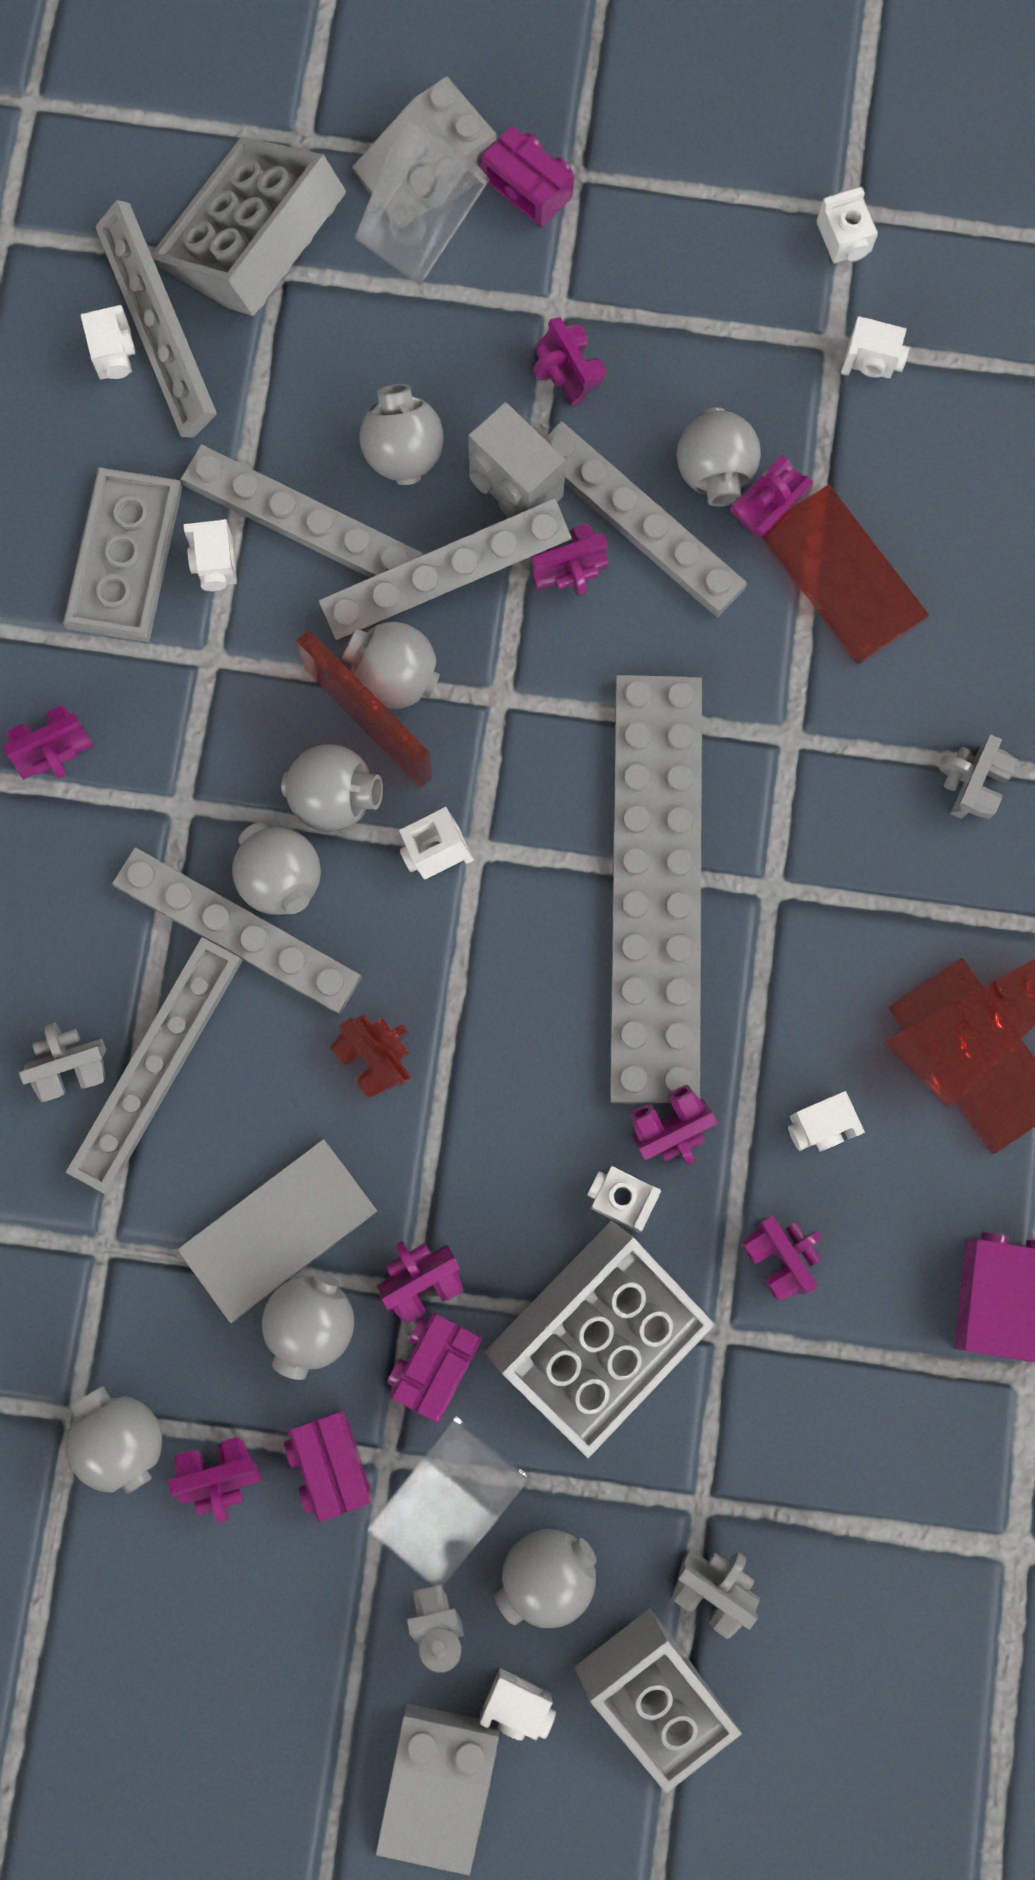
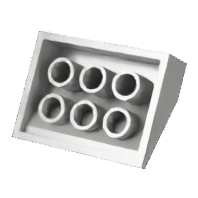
(250, 223)
(599, 1338)

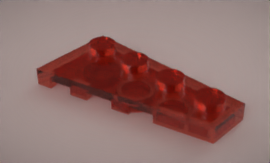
(970, 1035)

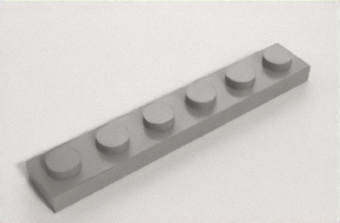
(155, 320)
(294, 514)
(646, 523)
(445, 569)
(237, 931)
(154, 1066)

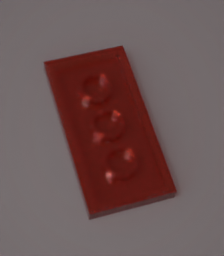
(844, 575)
(365, 708)
(1004, 1098)

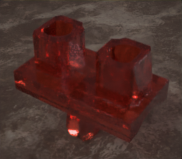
(379, 1048)

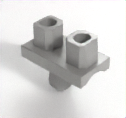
(988, 762)
(45, 1071)
(720, 1584)
(436, 1629)

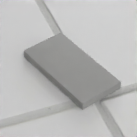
(123, 554)
(277, 1231)

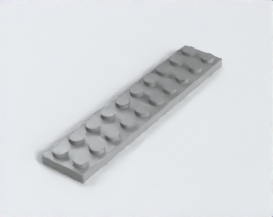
(656, 889)

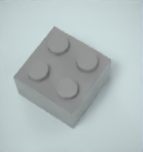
(514, 463)

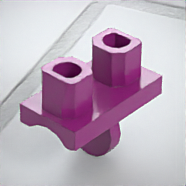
(563, 363)
(770, 497)
(571, 563)
(47, 746)
(676, 1132)
(416, 1272)
(794, 1275)
(218, 1486)

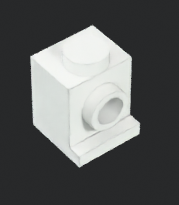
(847, 226)
(109, 341)
(875, 349)
(211, 554)
(434, 844)
(824, 1123)
(636, 1212)
(518, 1707)

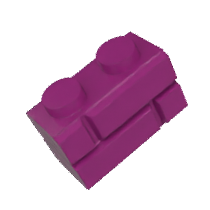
(528, 175)
(434, 1366)
(329, 1466)

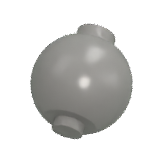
(401, 435)
(718, 455)
(393, 663)
(330, 788)
(275, 869)
(307, 1325)
(113, 1442)
(547, 1579)

